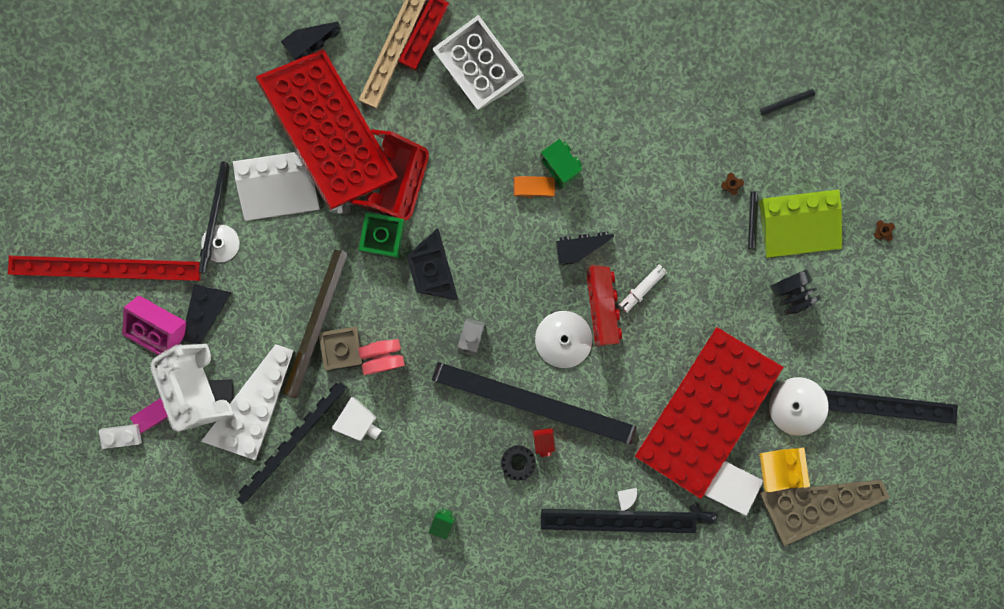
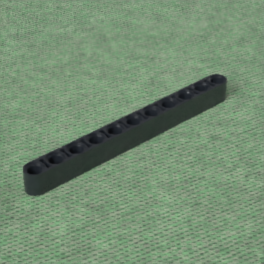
(534, 403)

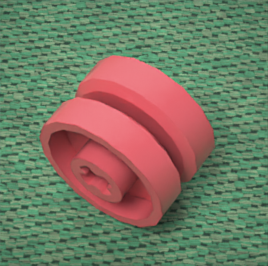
(380, 354)

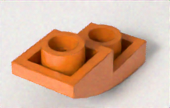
(534, 186)

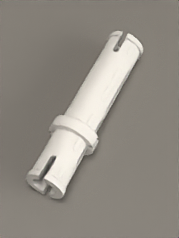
(637, 293)

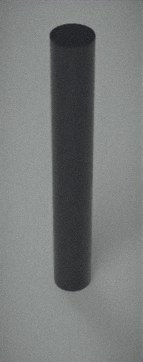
(787, 102)
(752, 220)

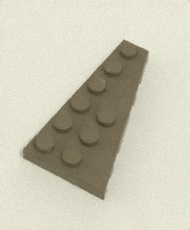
(812, 508)

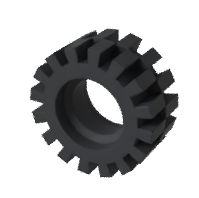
(518, 474)

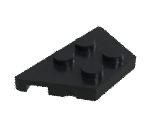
(431, 268)

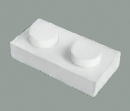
(120, 436)

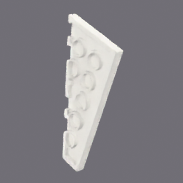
(252, 407)

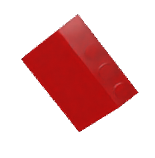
(602, 305)

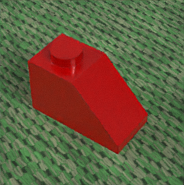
(544, 441)

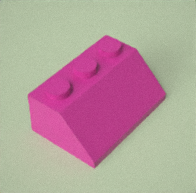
(152, 326)

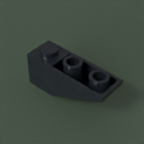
(306, 40)
(574, 250)

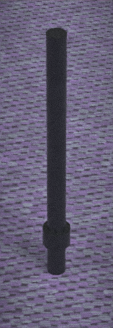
(206, 252)

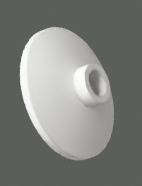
(229, 245)

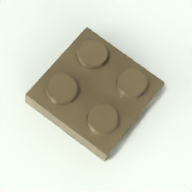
(340, 348)

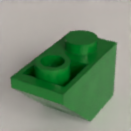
(442, 523)

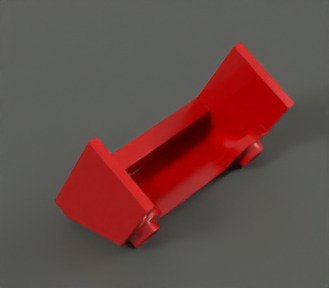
(409, 164)

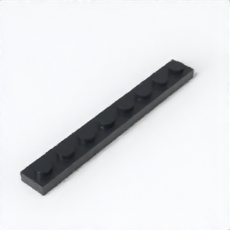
(891, 407)
(286, 448)
(618, 520)

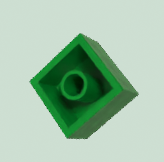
(561, 163)
(382, 235)

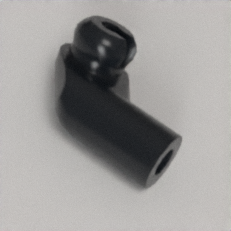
(703, 517)

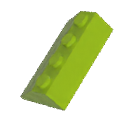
(801, 223)

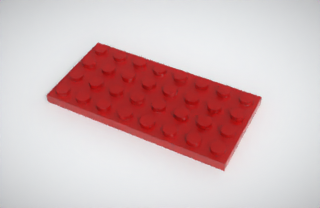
(326, 129)
(709, 412)

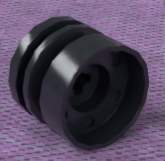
(795, 292)

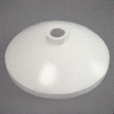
(549, 339)
(812, 408)

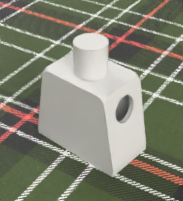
(357, 421)

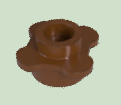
(727, 184)
(879, 230)

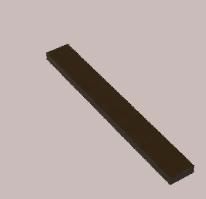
(315, 323)

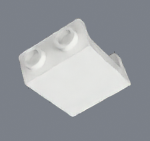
(734, 488)

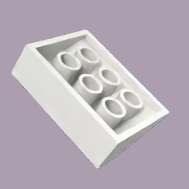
(478, 63)
(274, 186)

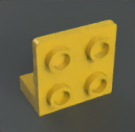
(784, 469)

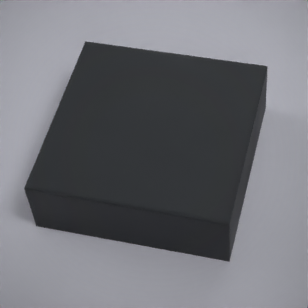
(222, 389)

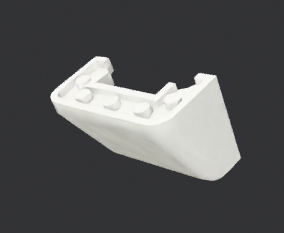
(186, 388)

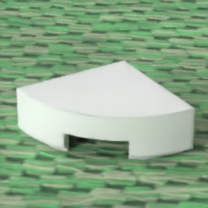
(627, 498)

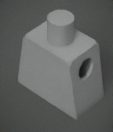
(470, 337)

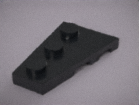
(202, 312)

